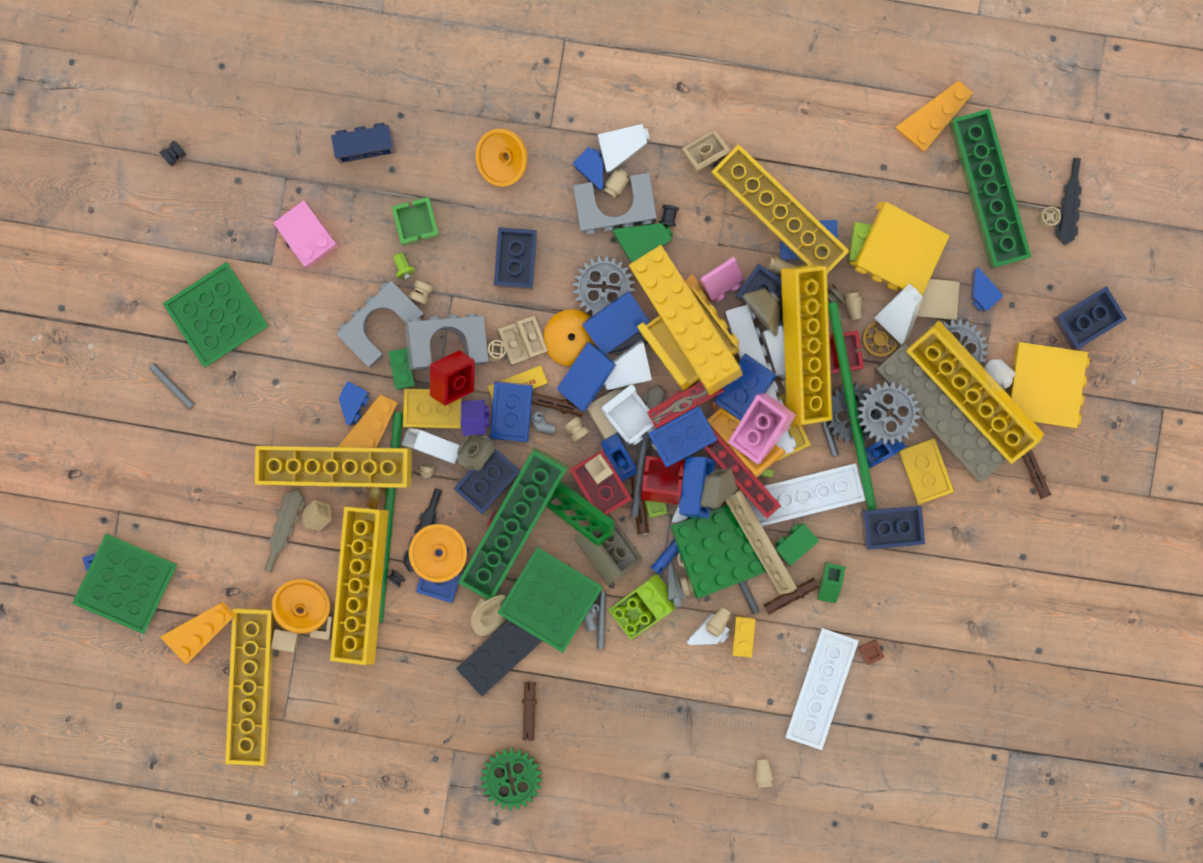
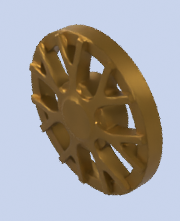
(879, 339)

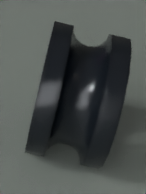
(396, 578)

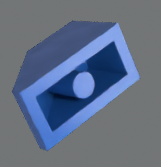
(591, 167)
(983, 291)
(878, 452)
(619, 457)

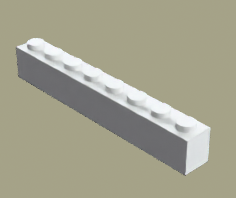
(741, 324)

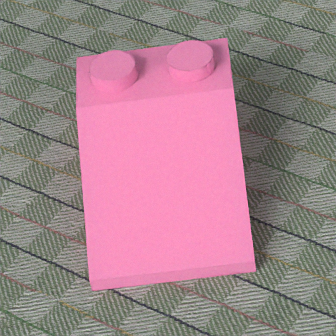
(305, 234)
(722, 280)
(761, 427)

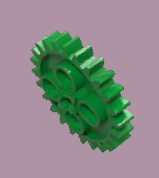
(494, 782)

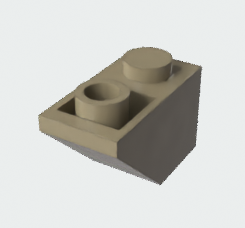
(718, 487)

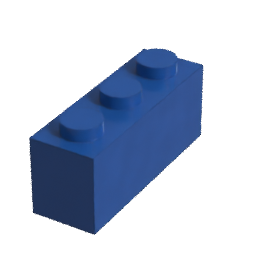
(695, 472)

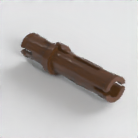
(576, 411)
(1044, 490)
(642, 526)
(786, 599)
(529, 711)

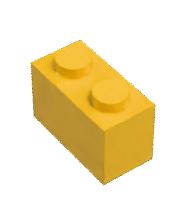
(743, 636)

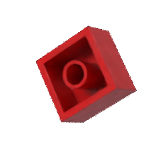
(452, 377)

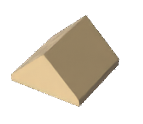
(706, 151)

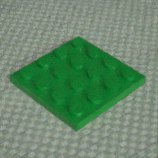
(215, 314)
(715, 552)
(124, 583)
(550, 599)

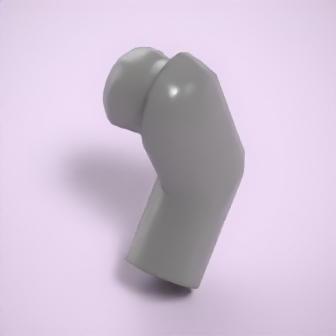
(541, 425)
(589, 618)

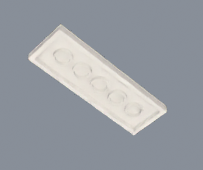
(813, 494)
(821, 689)

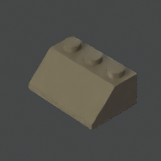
(613, 556)

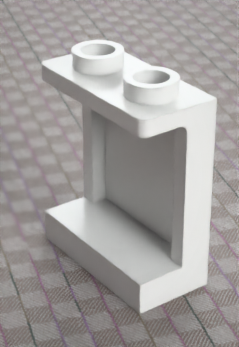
(628, 415)

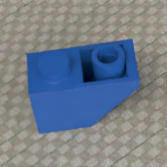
(351, 402)

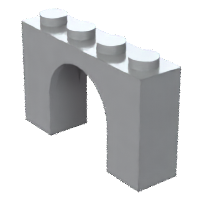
(593, 219)
(469, 329)
(354, 331)

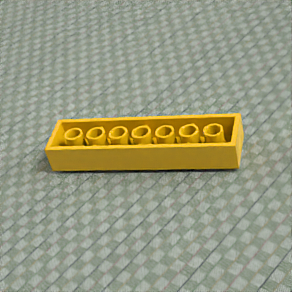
(778, 210)
(685, 320)
(806, 343)
(975, 392)
(333, 466)
(359, 585)
(250, 687)

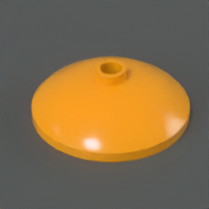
(492, 158)
(556, 336)
(424, 558)
(303, 596)

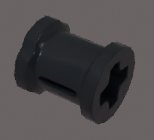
(669, 215)

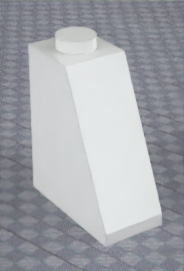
(621, 145)
(901, 313)
(775, 350)
(630, 368)
(431, 445)

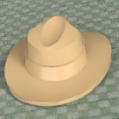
(485, 617)

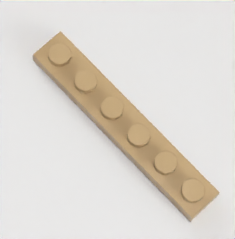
(760, 543)

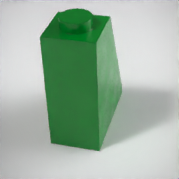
(642, 239)

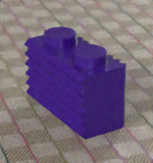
(474, 417)

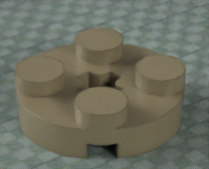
(476, 460)

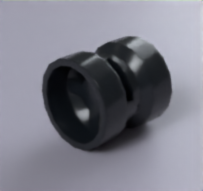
(173, 153)

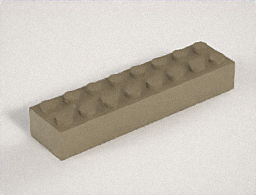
(942, 415)

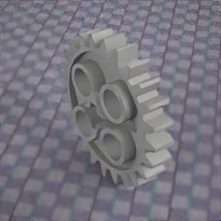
(605, 269)
(973, 337)
(898, 399)

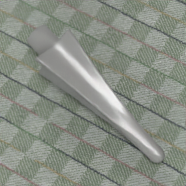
(675, 591)

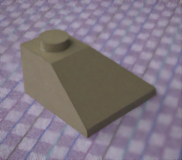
(765, 308)

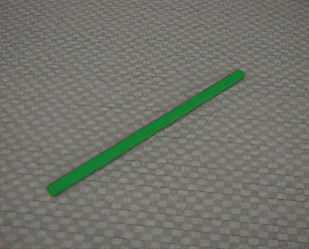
(852, 405)
(389, 505)

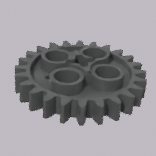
(839, 404)

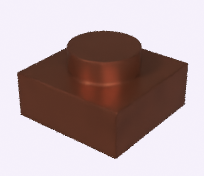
(871, 652)

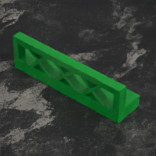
(586, 512)

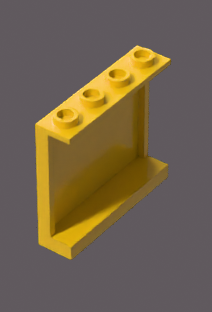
(900, 249)
(669, 352)
(1049, 383)

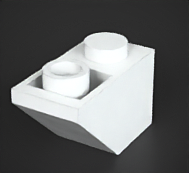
(1000, 373)

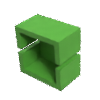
(415, 221)

